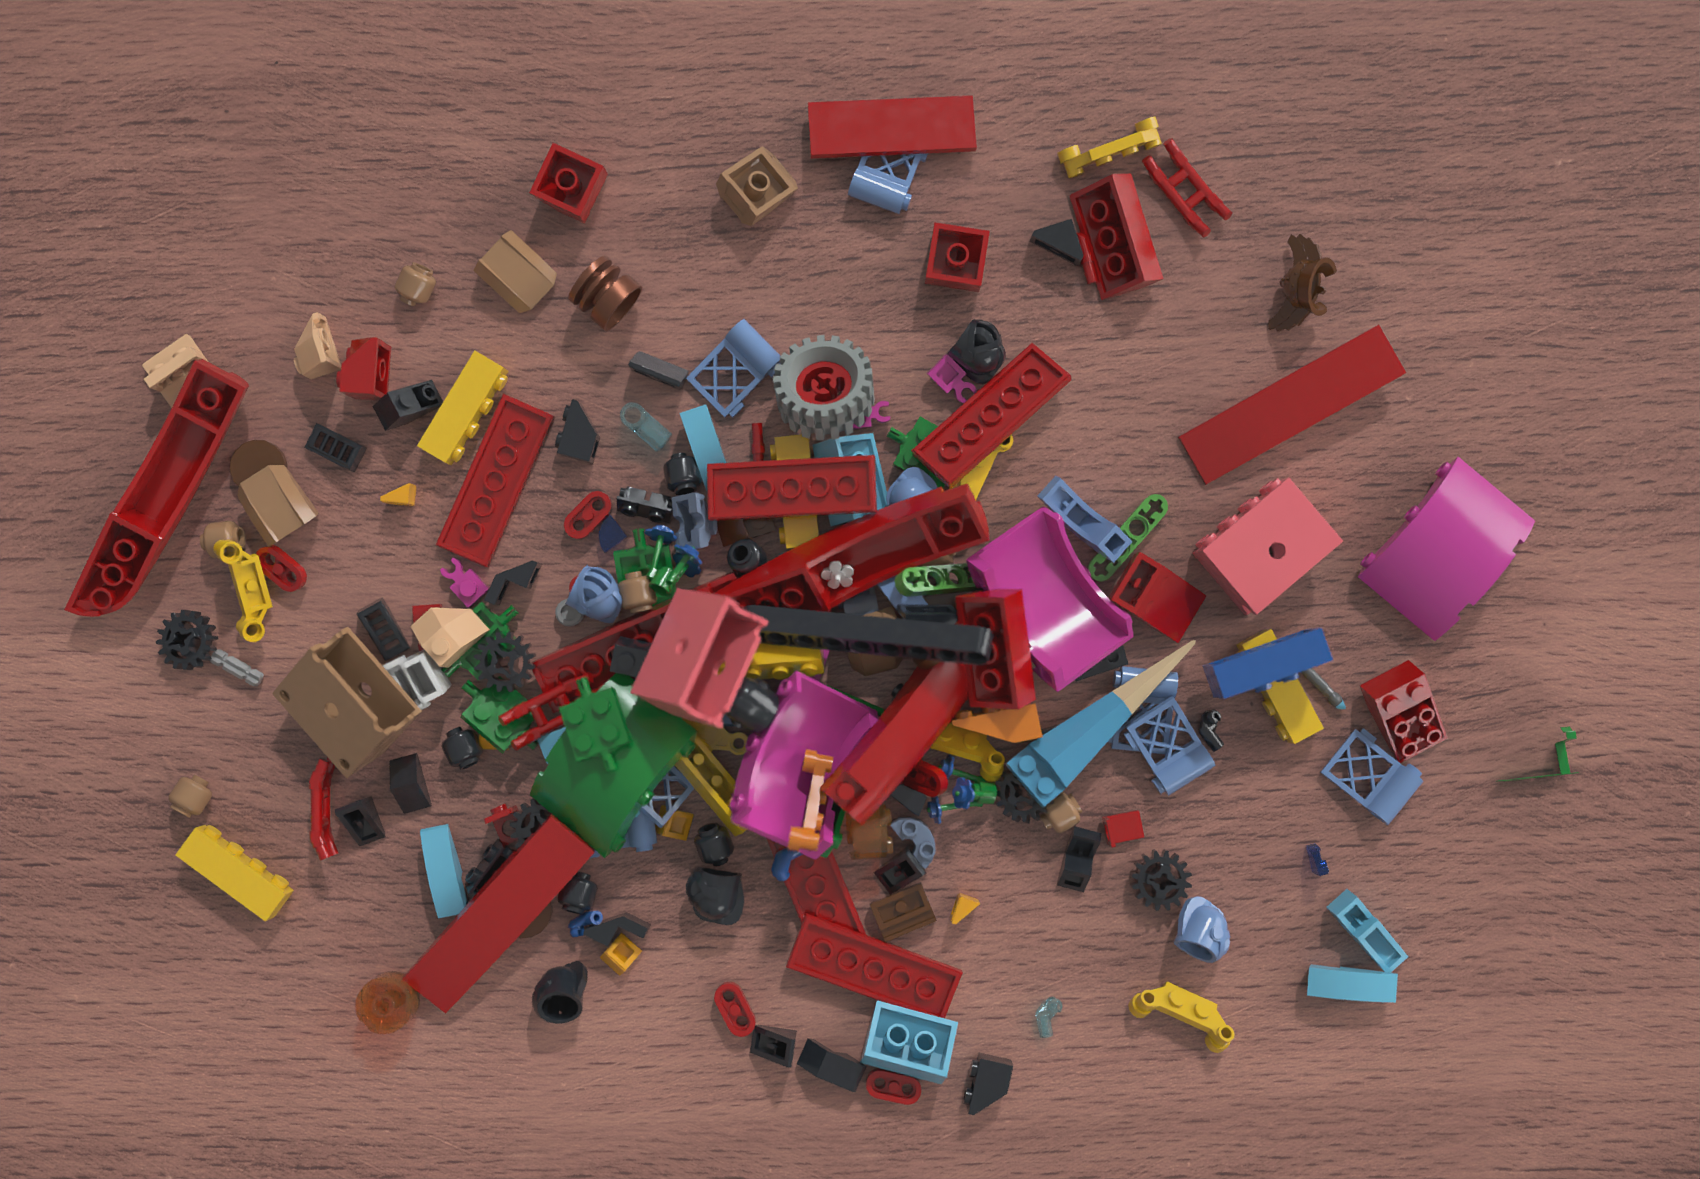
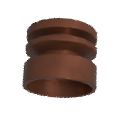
(600, 288)

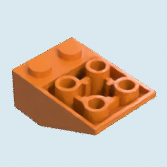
(1002, 723)

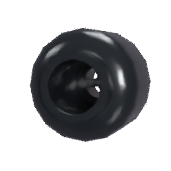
(682, 474)
(745, 556)
(462, 748)
(713, 844)
(578, 894)

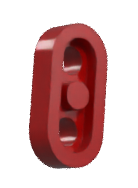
(585, 512)
(282, 569)
(927, 780)
(734, 1008)
(893, 1085)

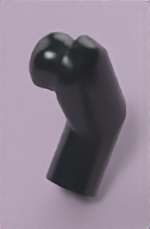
(1208, 727)

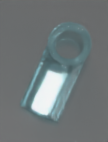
(647, 427)

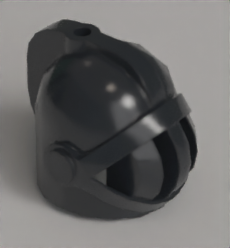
(979, 351)
(753, 705)
(716, 895)
(561, 991)

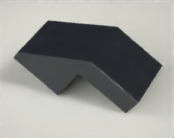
(522, 575)
(1078, 859)
(607, 928)
(831, 1066)

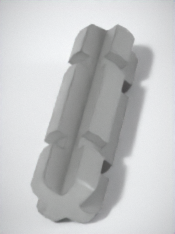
(236, 667)

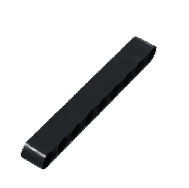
(874, 635)

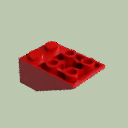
(1157, 596)
(1404, 710)

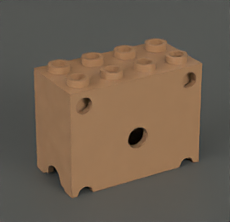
(334, 710)

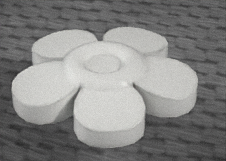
(837, 575)

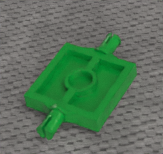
(908, 442)
(640, 559)
(495, 624)
(484, 713)
(595, 725)

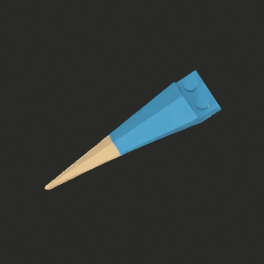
(1062, 753)

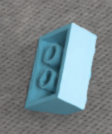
(853, 446)
(909, 1042)

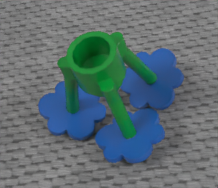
(686, 561)
(964, 793)

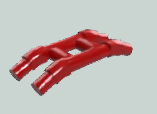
(1186, 171)
(534, 706)
(321, 829)

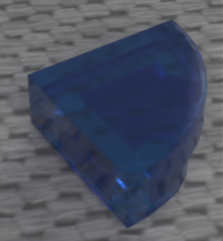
(610, 534)
(1317, 865)

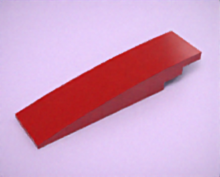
(1292, 404)
(596, 650)
(498, 913)

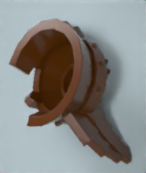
(1302, 284)

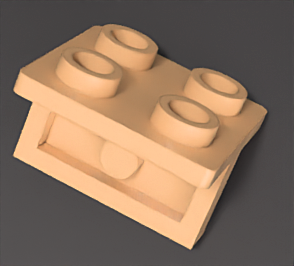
(171, 366)

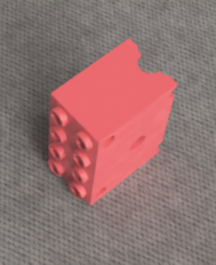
(1240, 549)
(687, 652)

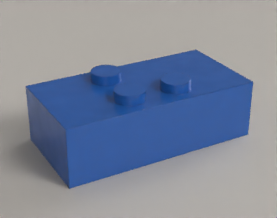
(1268, 663)

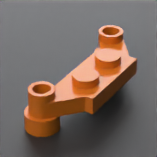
(805, 837)

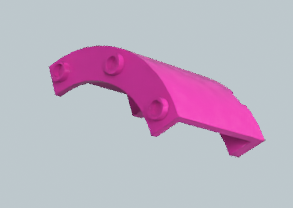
(1447, 549)
(1065, 611)
(770, 784)

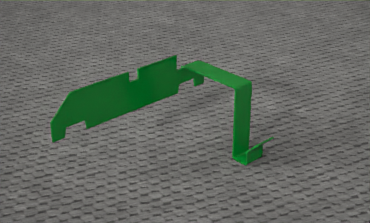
(1561, 754)

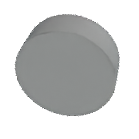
(567, 615)

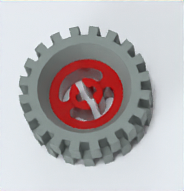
(827, 370)

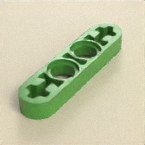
(1136, 540)
(942, 578)

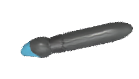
(1333, 697)

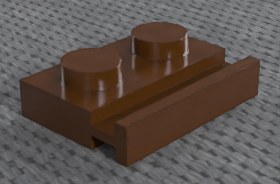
(903, 912)

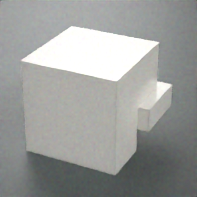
(419, 677)

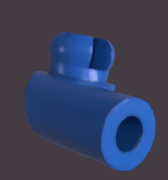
(781, 863)
(588, 918)

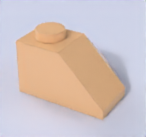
(316, 349)
(448, 633)

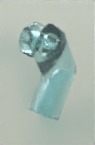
(1045, 1013)

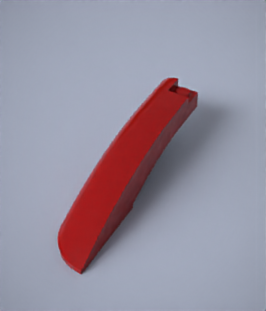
(159, 491)
(873, 545)
(898, 739)

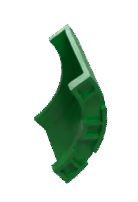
(604, 804)

